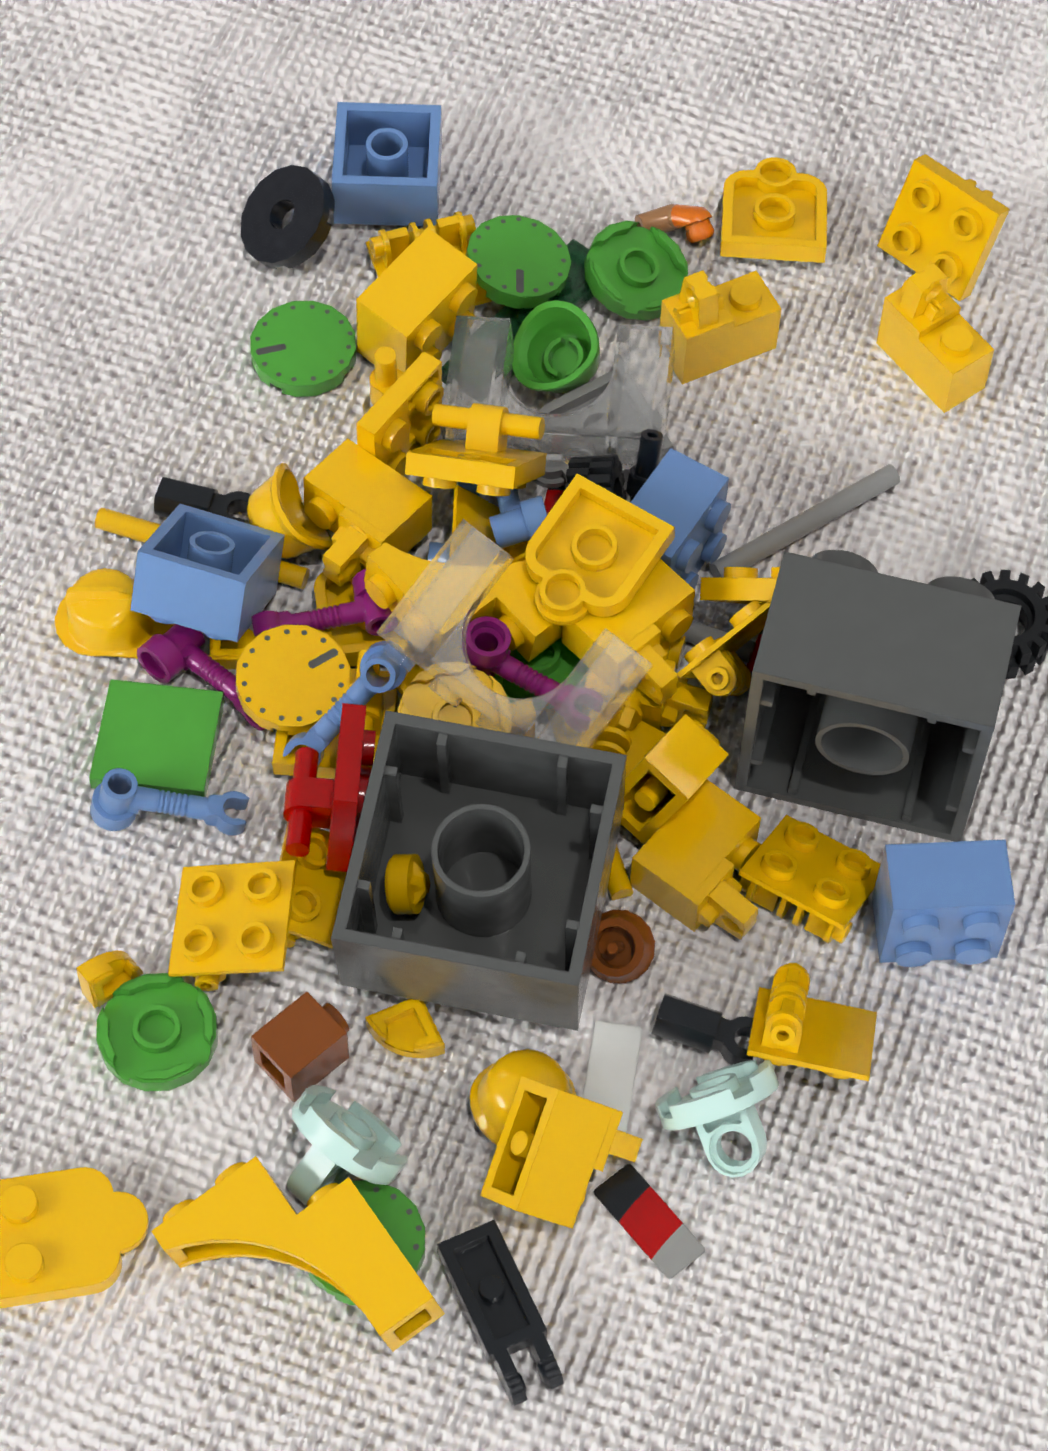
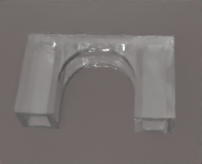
(608, 426)
(432, 632)

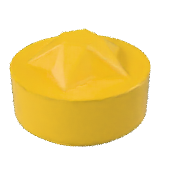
(406, 884)

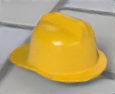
(98, 617)

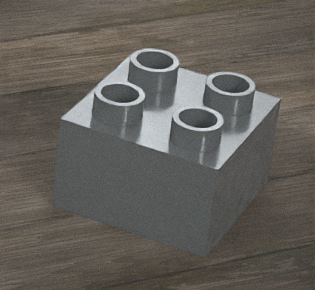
(875, 693)
(515, 863)

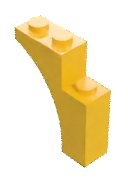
(511, 600)
(330, 1238)

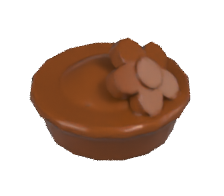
(622, 947)

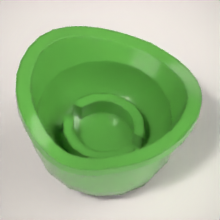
(556, 348)

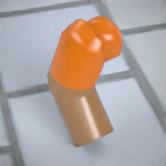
(676, 216)

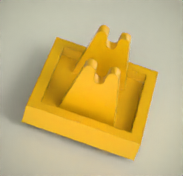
(943, 223)

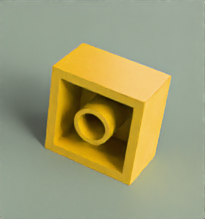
(417, 301)

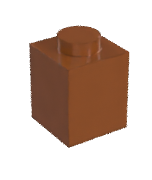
(301, 1045)

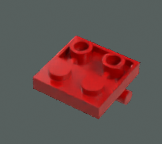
(331, 802)

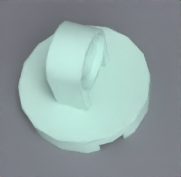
(723, 1104)
(341, 1144)

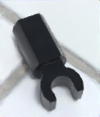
(176, 492)
(702, 1028)

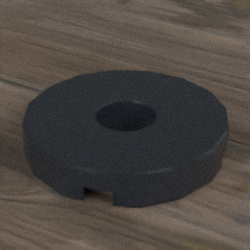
(270, 202)

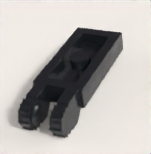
(498, 1306)

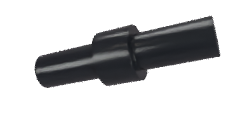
(646, 462)

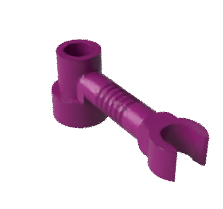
(345, 614)
(180, 649)
(489, 651)

